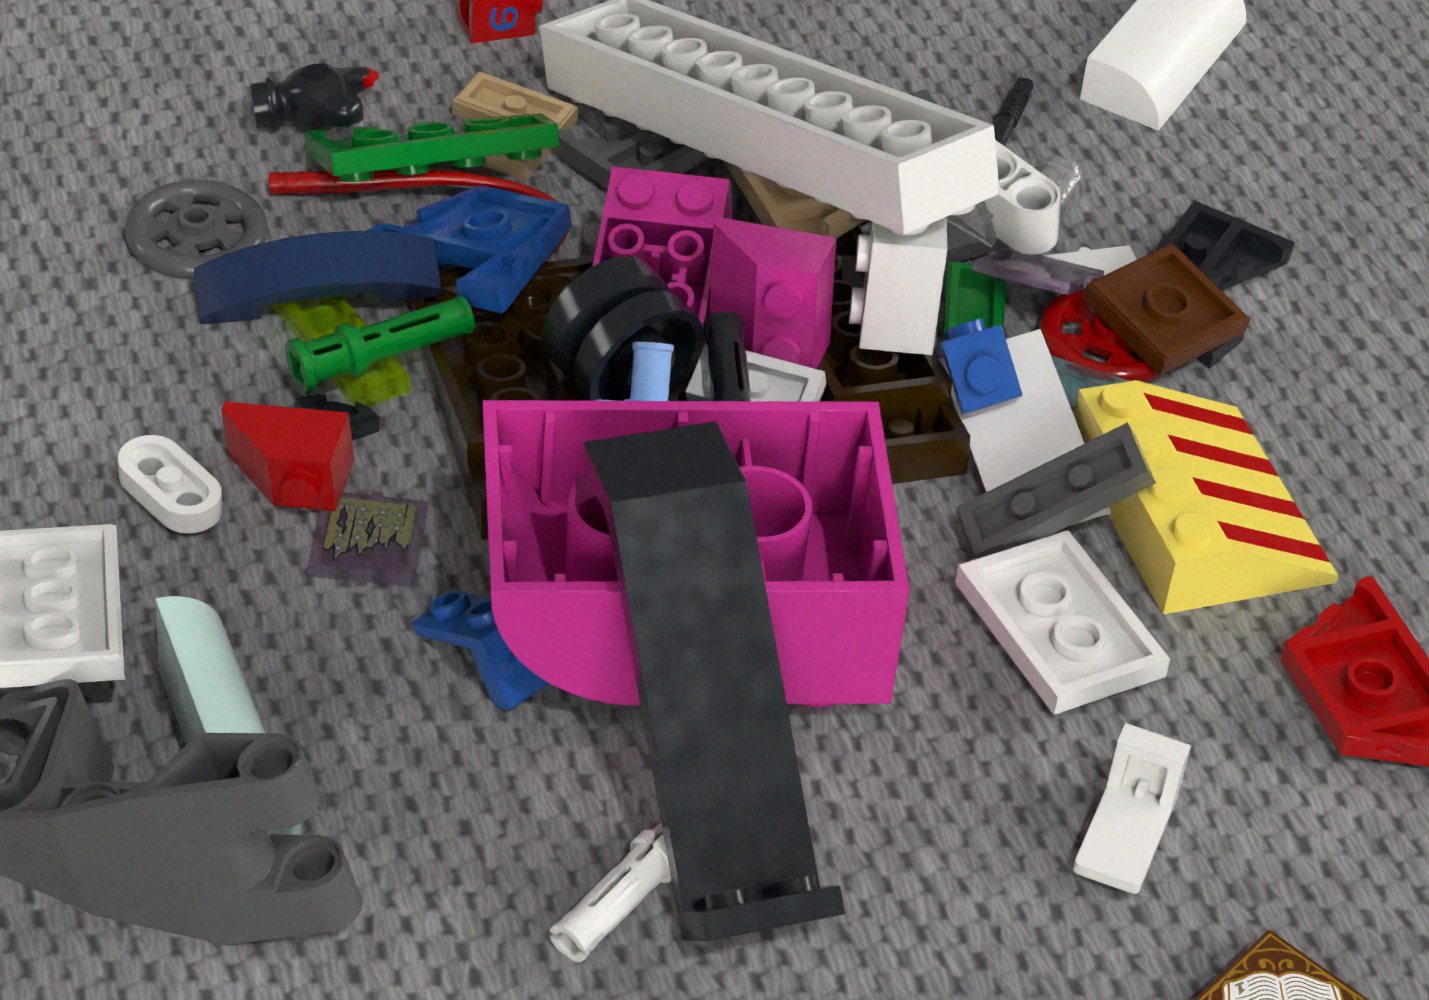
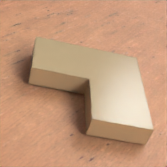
(496, 97)

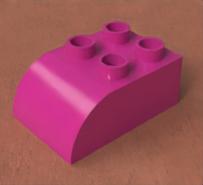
(818, 518)

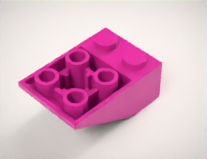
(666, 224)

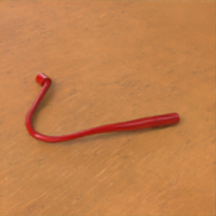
(324, 182)

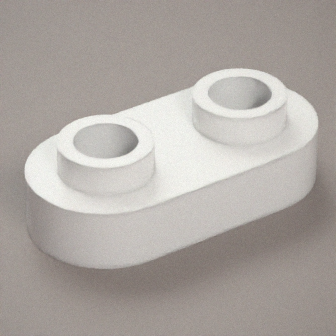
(180, 491)

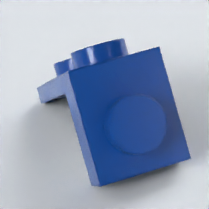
(979, 365)
(470, 623)

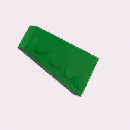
(431, 142)

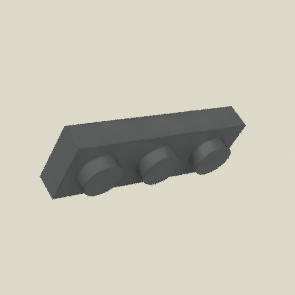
(1057, 493)

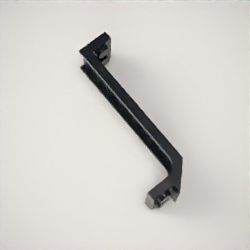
(708, 681)

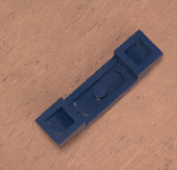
(314, 268)

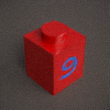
(498, 18)

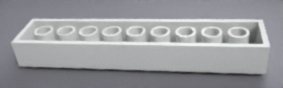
(774, 113)

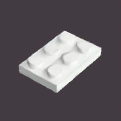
(1061, 622)

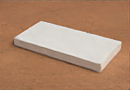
(60, 606)

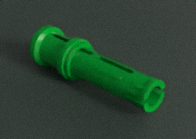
(353, 349)

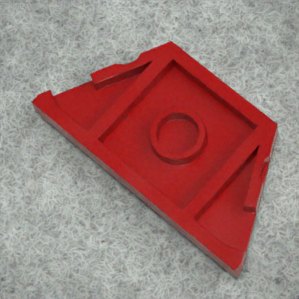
(1364, 678)

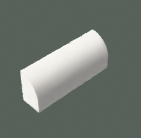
(1159, 56)

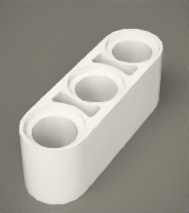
(1026, 205)

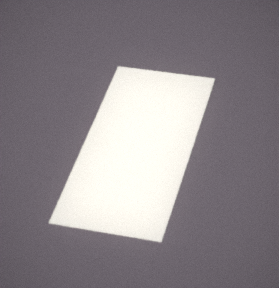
(1027, 429)

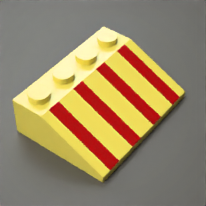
(1218, 514)

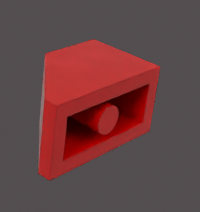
(291, 452)

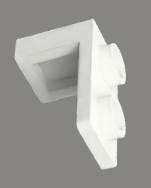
(1133, 809)

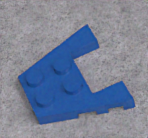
(495, 234)

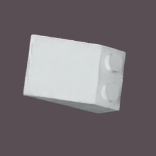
(900, 288)

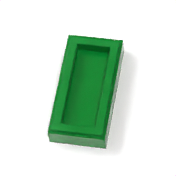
(972, 297)

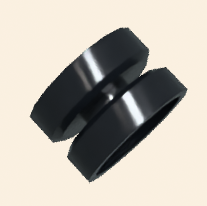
(601, 317)

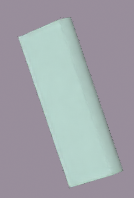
(203, 674)

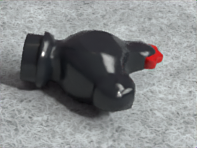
(313, 97)

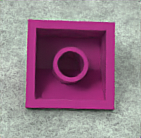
(778, 285)

